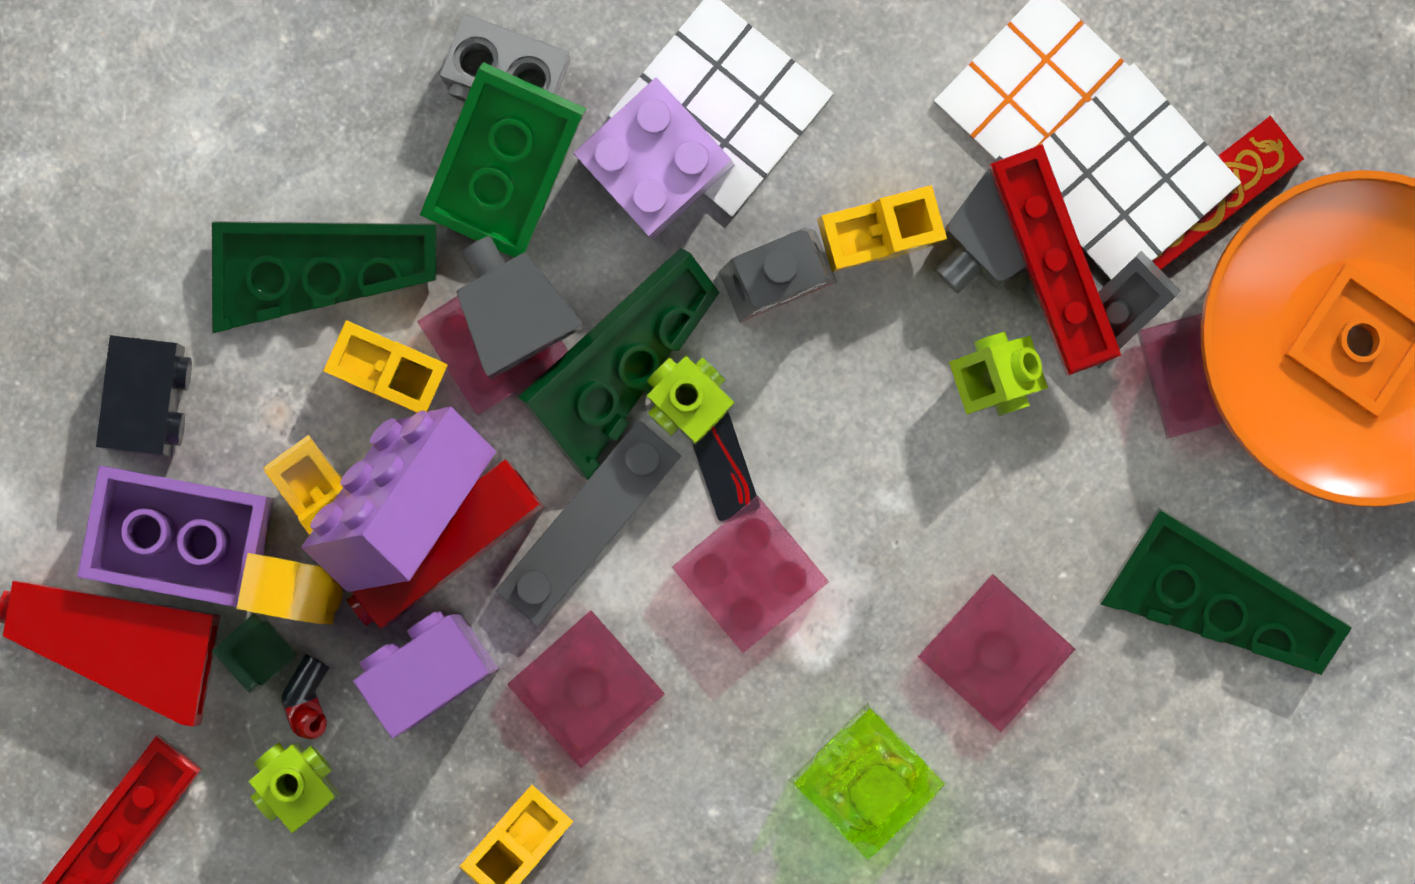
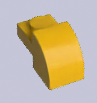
(882, 229)
(385, 368)
(304, 479)
(289, 590)
(517, 841)

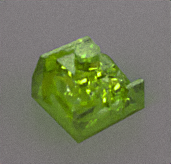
(867, 782)

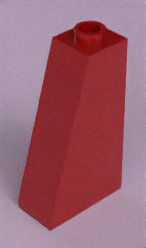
(487, 515)
(127, 645)

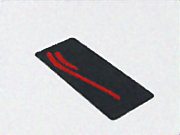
(725, 469)

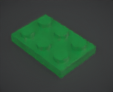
(502, 160)

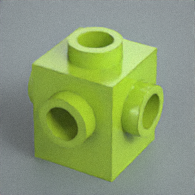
(998, 374)
(694, 419)
(313, 790)

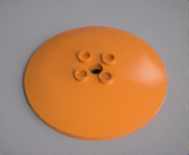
(1279, 328)

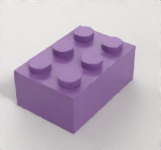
(398, 499)
(172, 535)
(425, 673)

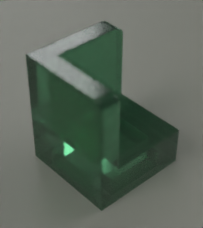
(255, 652)

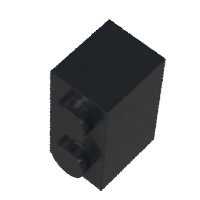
(143, 396)

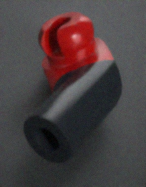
(301, 701)

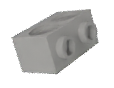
(510, 53)

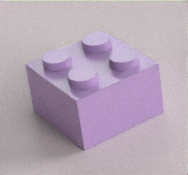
(654, 158)

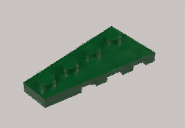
(300, 266)
(602, 377)
(1210, 591)

